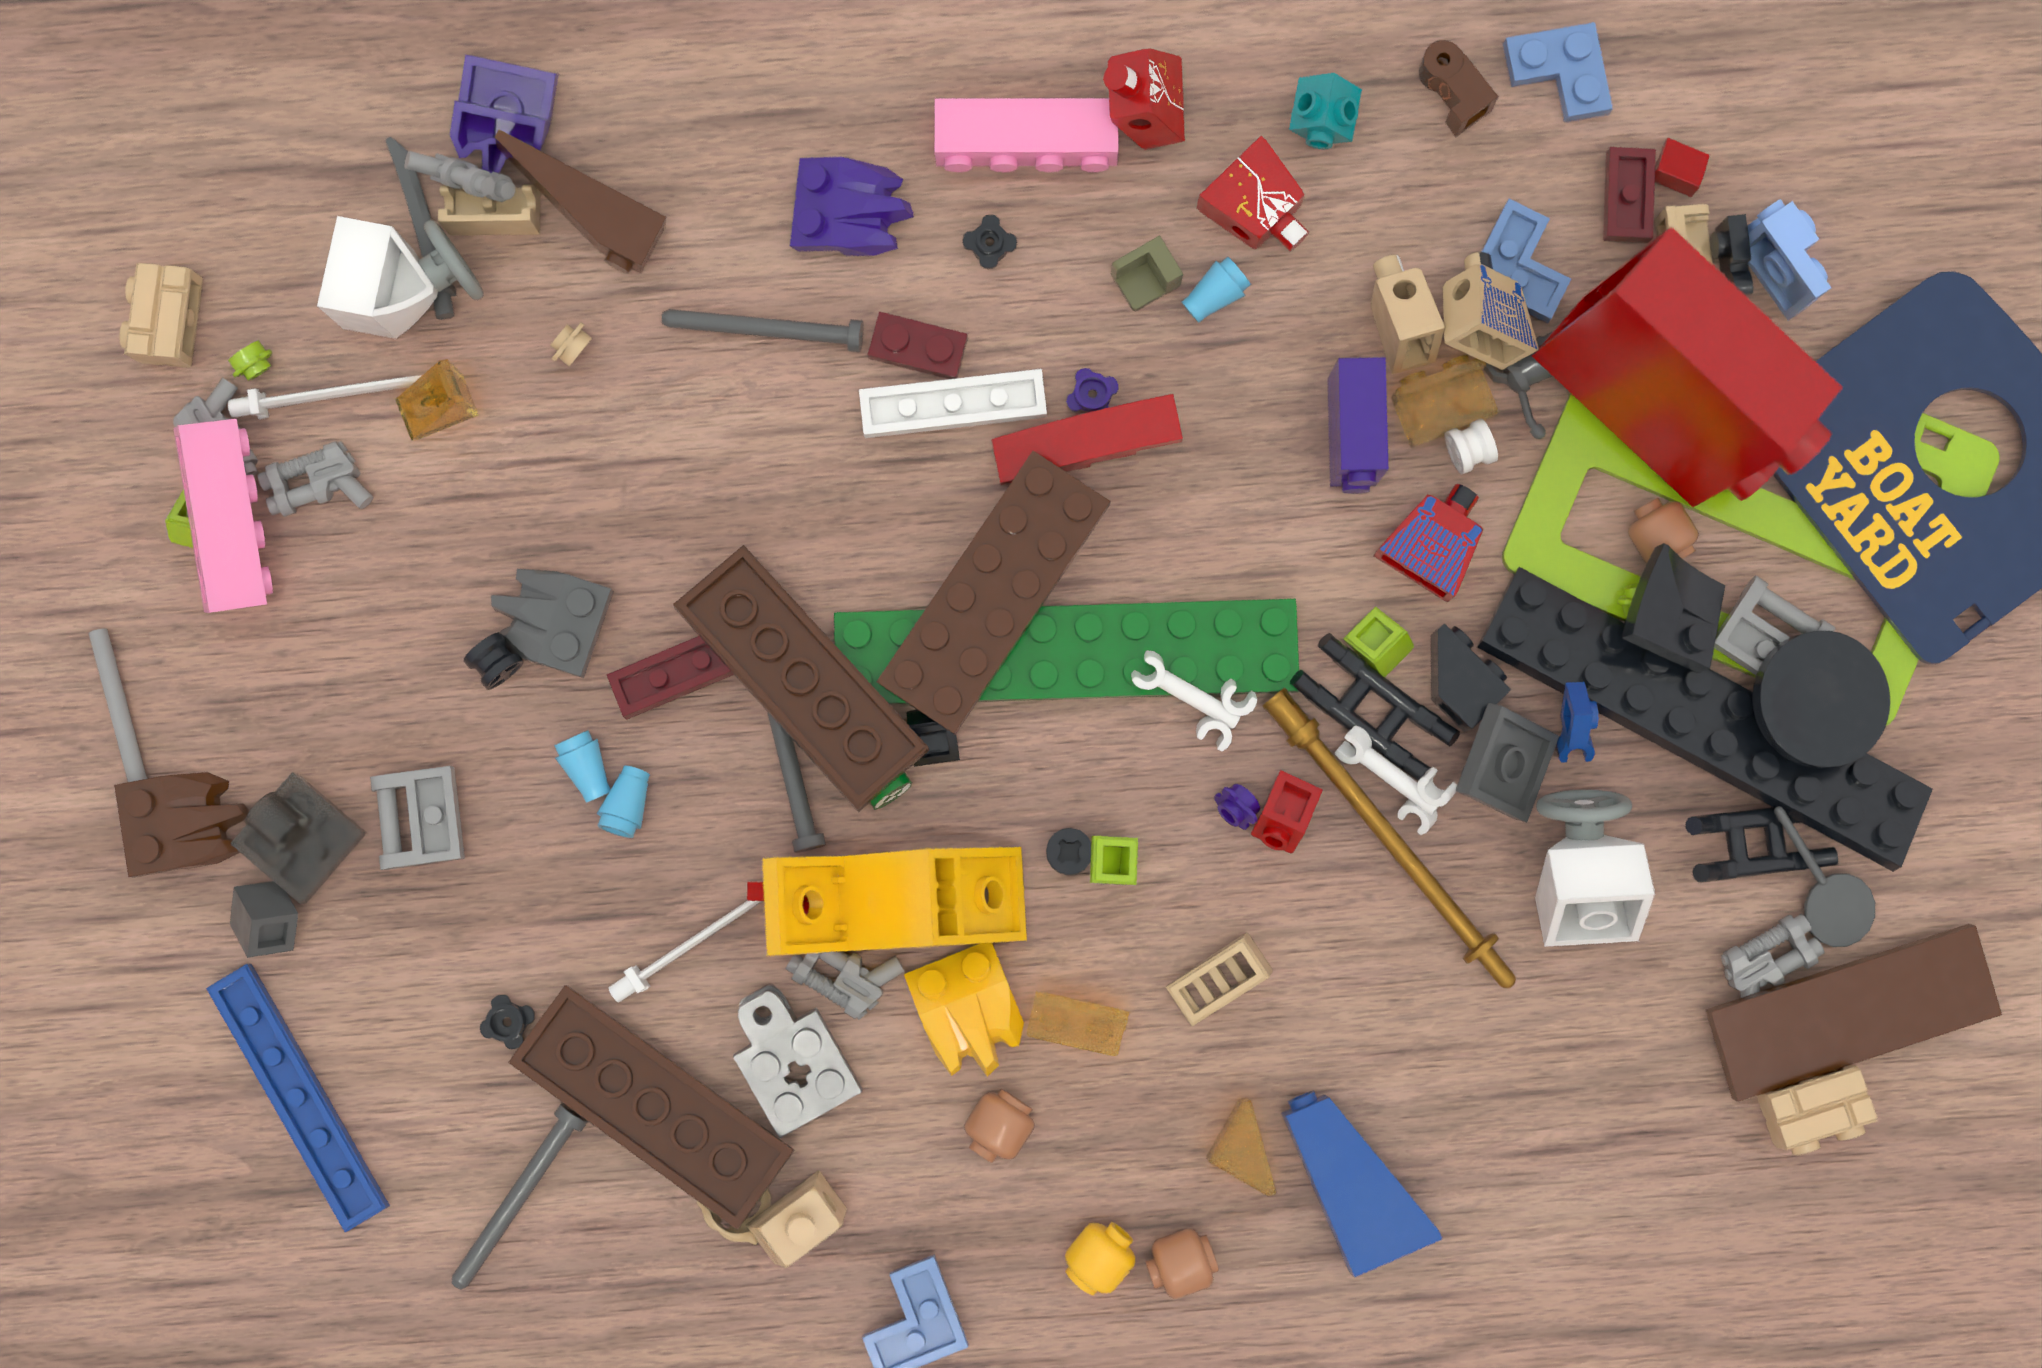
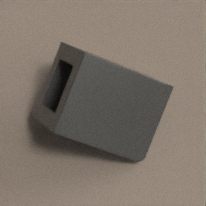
(263, 919)

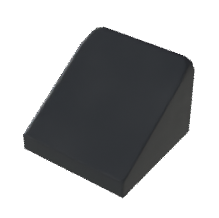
(941, 742)

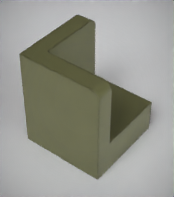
(1146, 273)

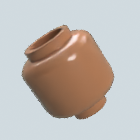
(1662, 525)
(999, 1126)
(1182, 1263)

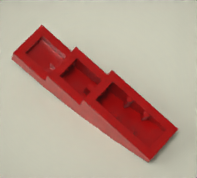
(1091, 436)

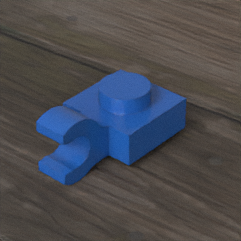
(1577, 718)

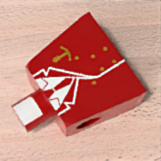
(1147, 96)
(1256, 199)

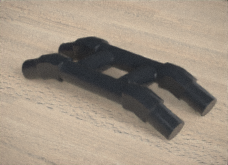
(1367, 680)
(1739, 863)

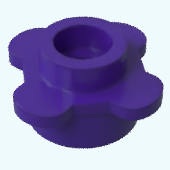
(1089, 381)
(1237, 806)

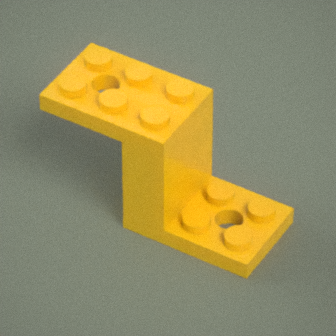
(894, 900)

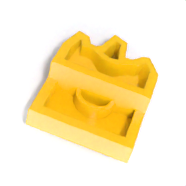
(966, 1007)

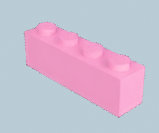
(1025, 134)
(221, 515)

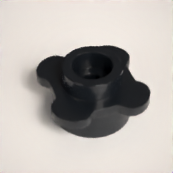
(989, 255)
(494, 1027)

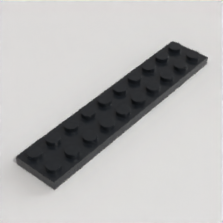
(1699, 719)

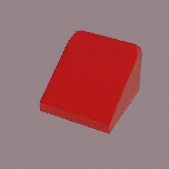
(1680, 167)

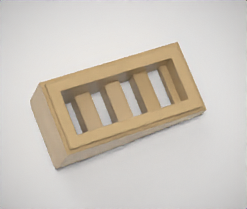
(1254, 957)

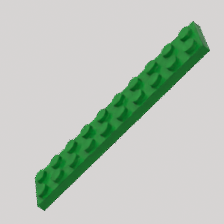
(1097, 648)

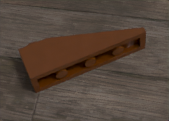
(604, 216)

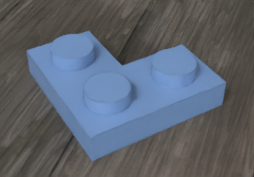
(1570, 57)
(1511, 248)
(930, 1321)

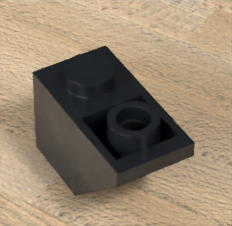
(1461, 680)

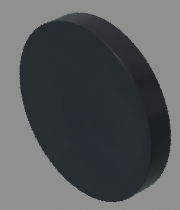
(1821, 699)

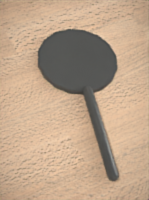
(1838, 905)

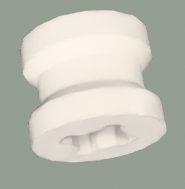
(1471, 446)

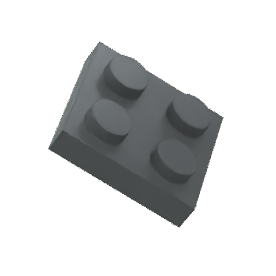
(1507, 762)

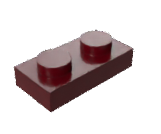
(1629, 194)
(917, 346)

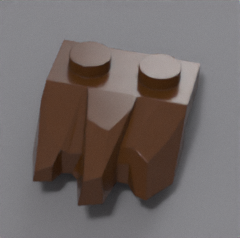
(175, 822)

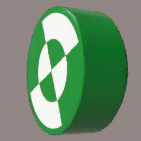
(892, 792)

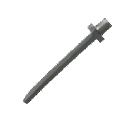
(419, 215)

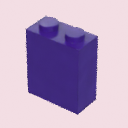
(1357, 423)

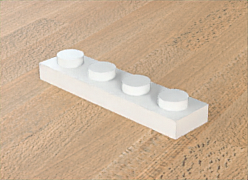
(953, 403)

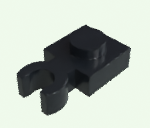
(1732, 248)

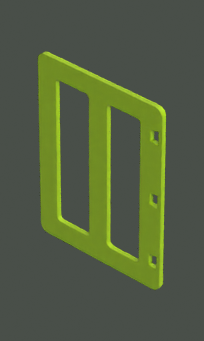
(1585, 443)

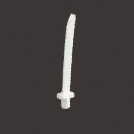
(258, 404)
(636, 980)

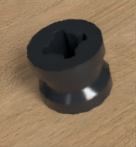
(493, 661)
(1064, 856)

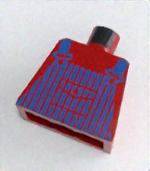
(1435, 542)

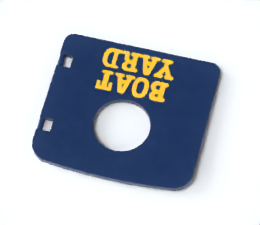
(1895, 530)

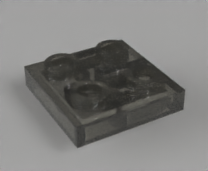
(297, 837)

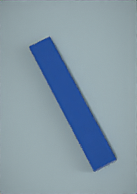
(298, 1097)

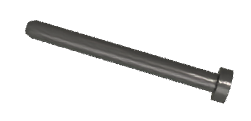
(850, 335)
(796, 791)
(567, 1122)

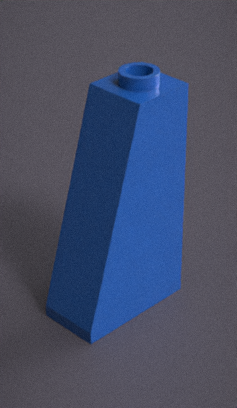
(1359, 1195)

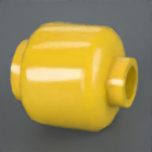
(1100, 1258)

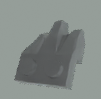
(554, 619)

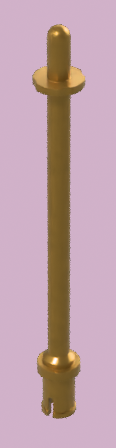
(1305, 736)

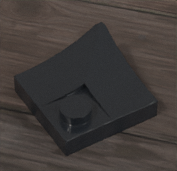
(1675, 611)

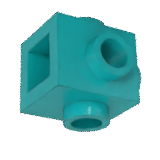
(1325, 110)

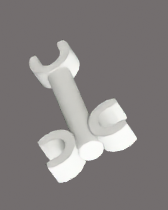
(1219, 714)
(1422, 795)

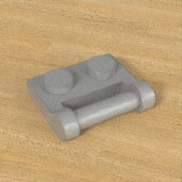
(1748, 637)
(432, 817)

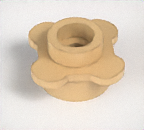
(570, 343)

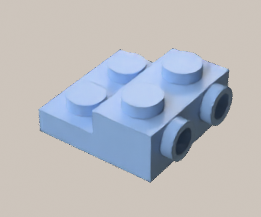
(1780, 257)

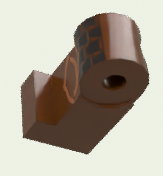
(1458, 84)

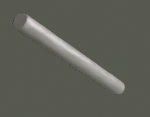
(117, 705)

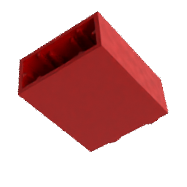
(1691, 374)

